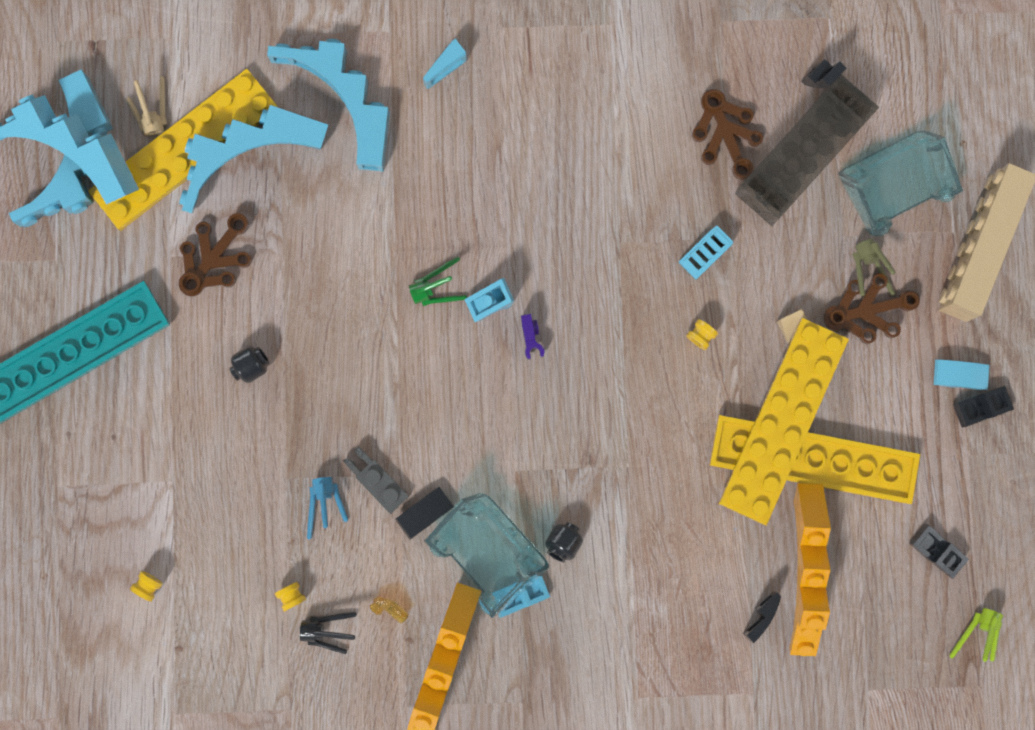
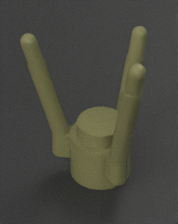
(869, 253)

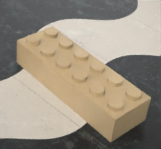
(986, 243)

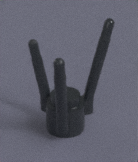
(312, 631)

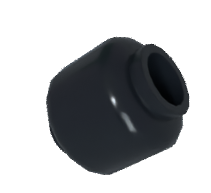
(249, 364)
(564, 542)

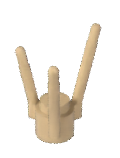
(150, 122)

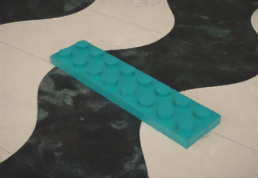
(78, 349)

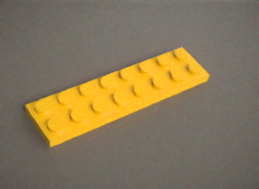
(163, 162)
(783, 421)
(831, 462)

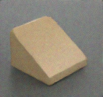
(789, 324)

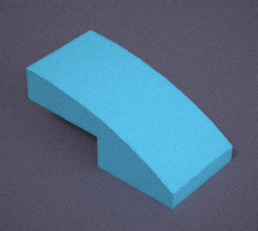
(961, 374)
(532, 595)

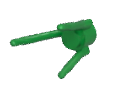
(422, 289)

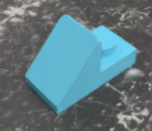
(490, 300)

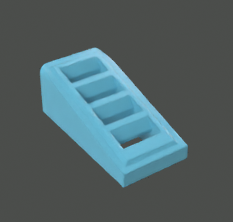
(448, 61)
(721, 236)

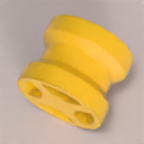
(702, 334)
(146, 586)
(290, 596)

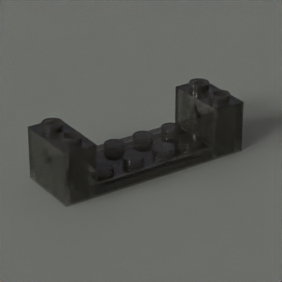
(806, 150)

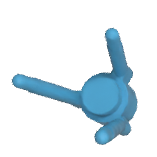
(322, 490)

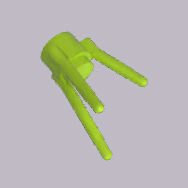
(989, 622)

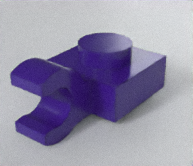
(530, 329)

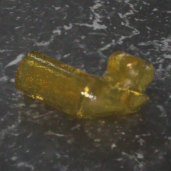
(390, 607)

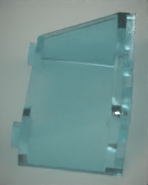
(900, 179)
(488, 551)

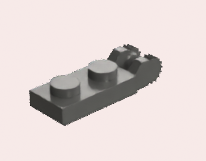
(378, 482)

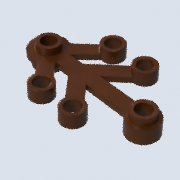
(726, 130)
(211, 258)
(867, 310)

